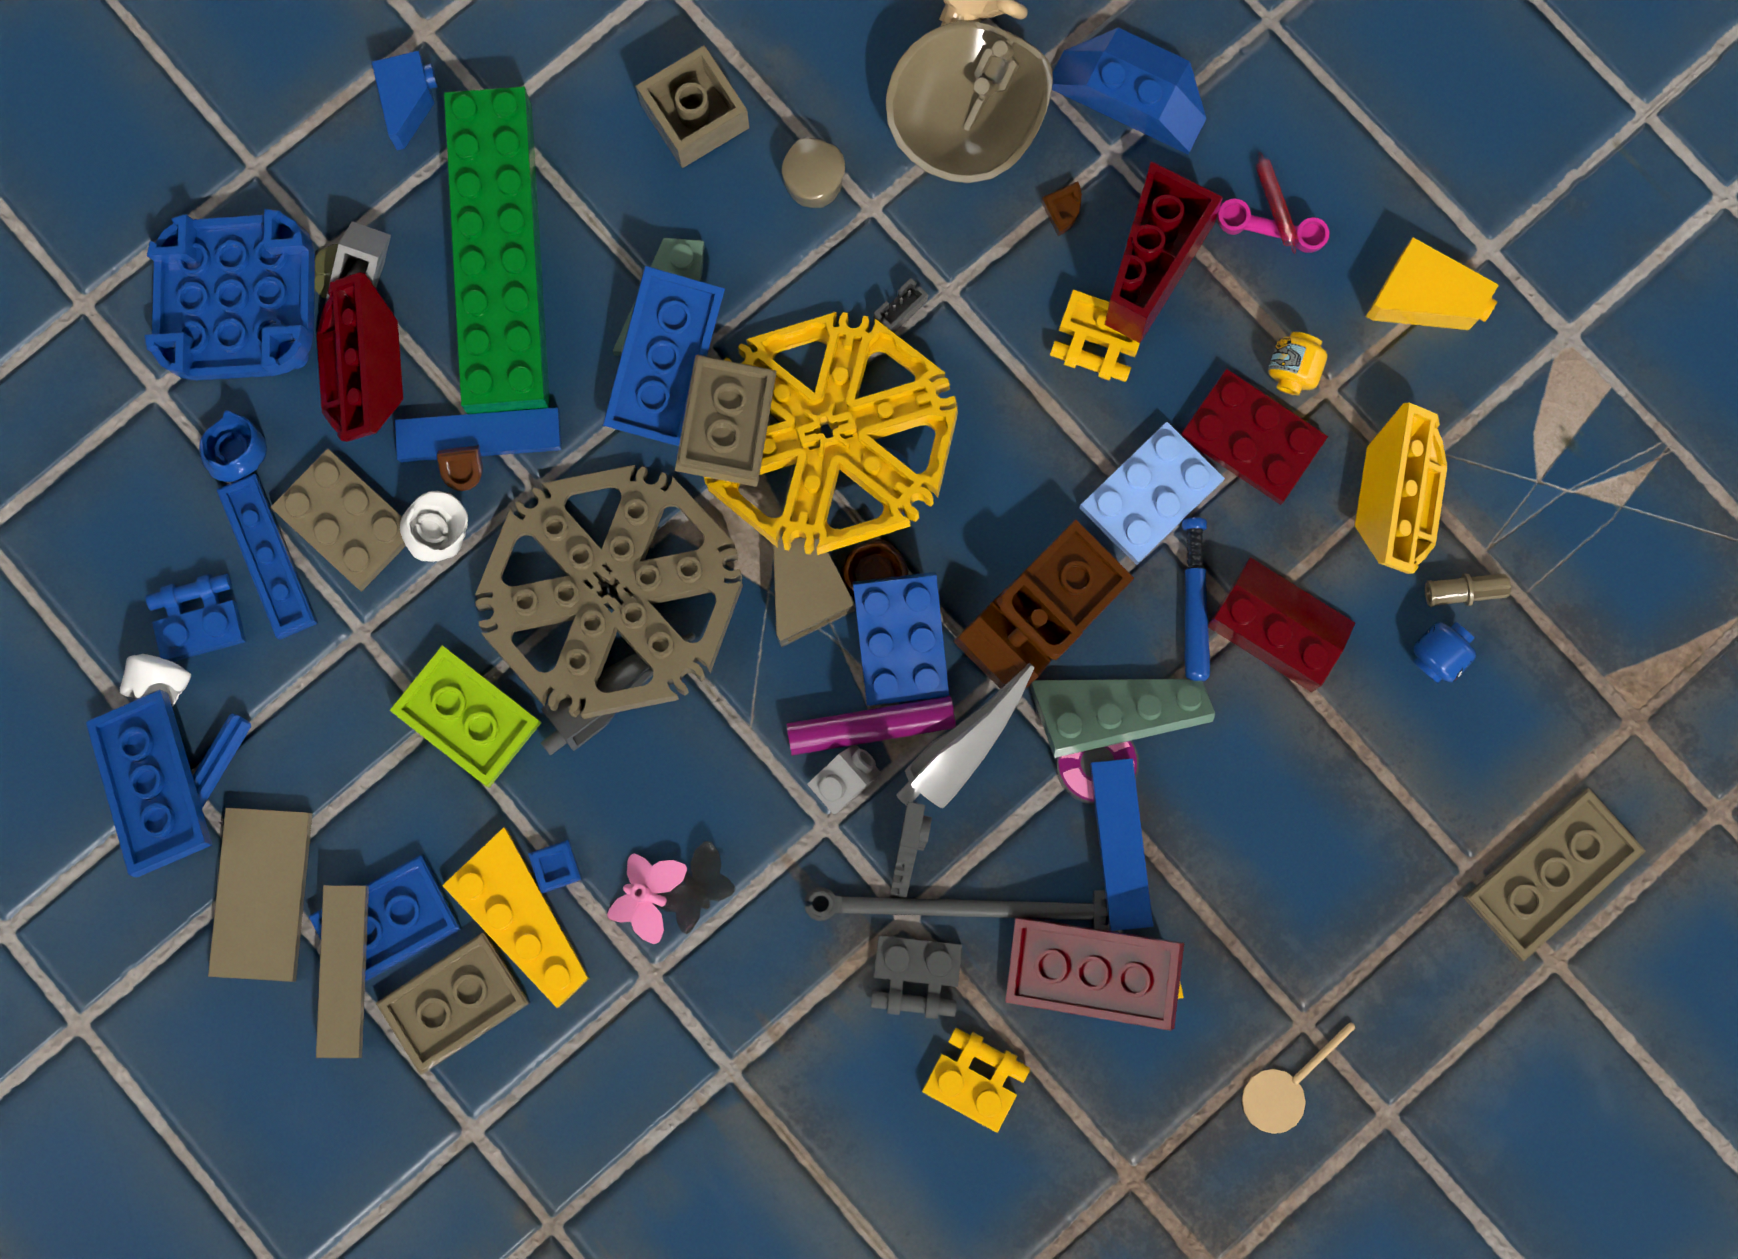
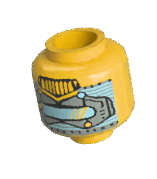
(1297, 363)

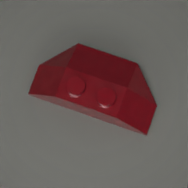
(358, 358)

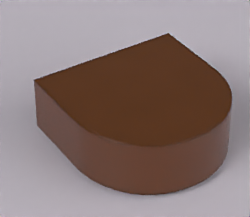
(460, 467)

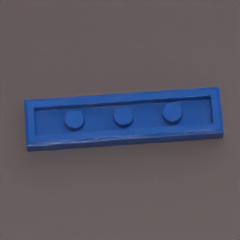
(494, 433)
(267, 556)
(1121, 845)

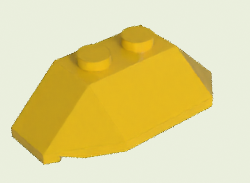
(1403, 489)

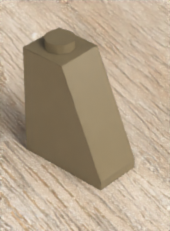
(806, 591)

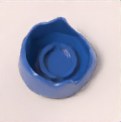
(232, 448)

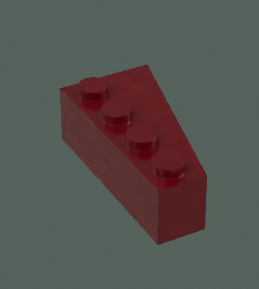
(1162, 242)

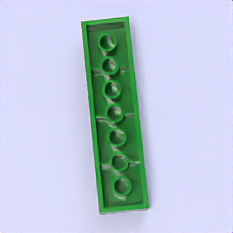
(496, 251)

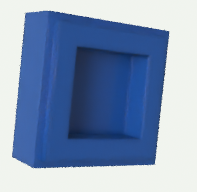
(555, 866)

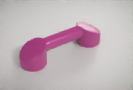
(1236, 216)

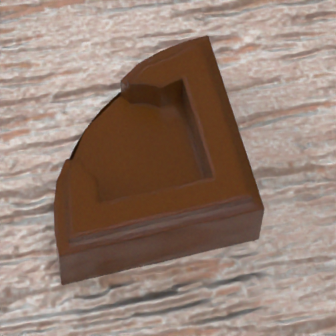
(1063, 207)

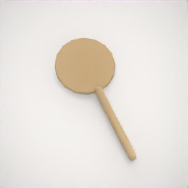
(1276, 1099)

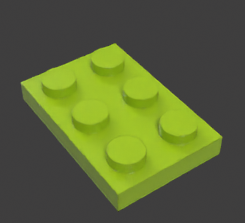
(465, 716)

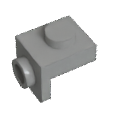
(844, 778)

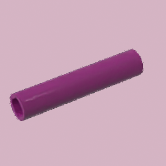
(871, 725)

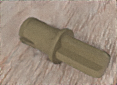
(1467, 589)

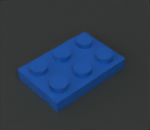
(901, 638)

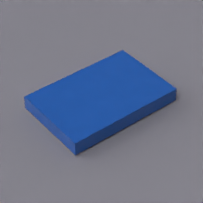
(403, 916)

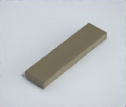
(342, 972)

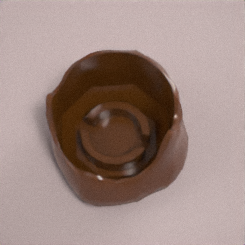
(872, 561)

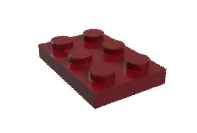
(1253, 437)

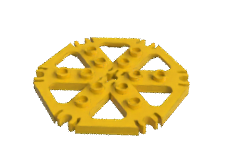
(855, 428)

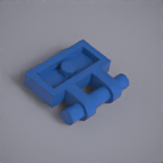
(199, 630)

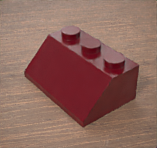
(1282, 625)

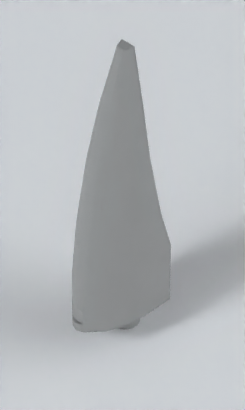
(956, 755)

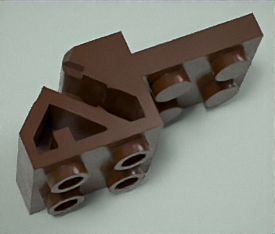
(1044, 607)

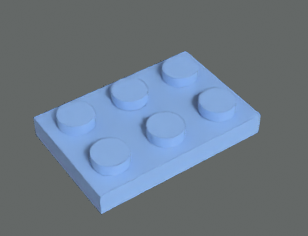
(1151, 493)

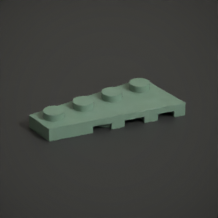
(1109, 712)

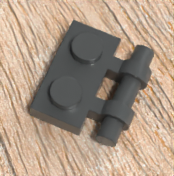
(920, 963)

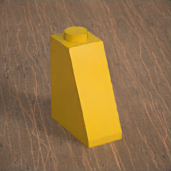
(1433, 291)

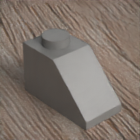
(361, 251)

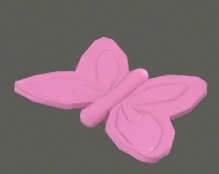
(643, 891)

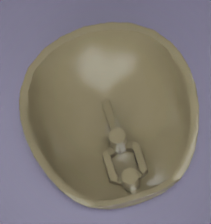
(968, 100)

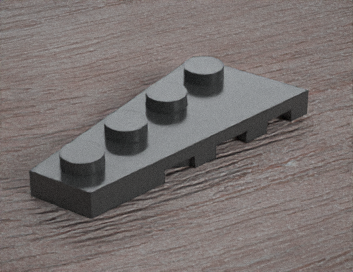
(913, 838)

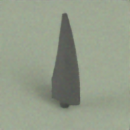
(574, 731)

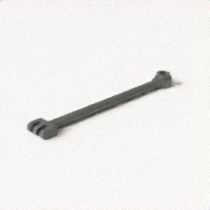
(962, 908)

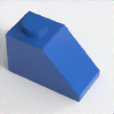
(404, 94)

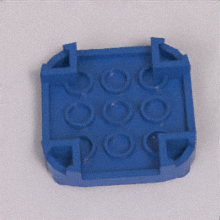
(232, 296)

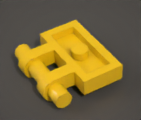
(1086, 321)
(967, 1090)

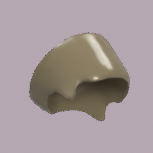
(813, 172)

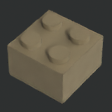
(693, 106)

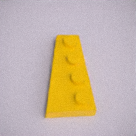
(510, 908)

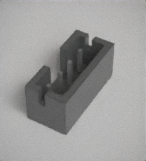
(903, 307)

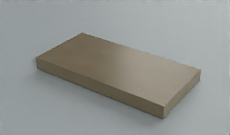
(1554, 874)
(260, 894)

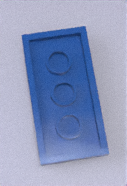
(666, 331)
(148, 783)

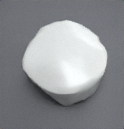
(434, 526)
(149, 673)

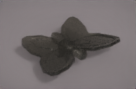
(704, 886)

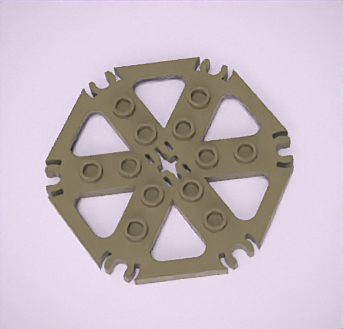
(593, 624)

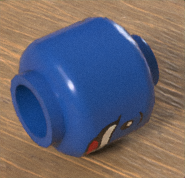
(1444, 651)

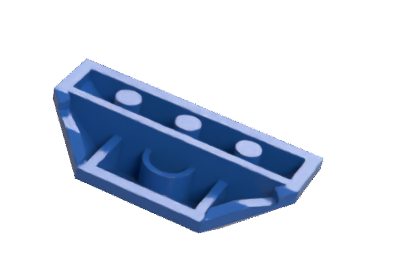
(1134, 86)

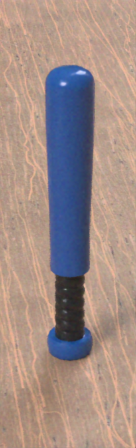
(1196, 613)

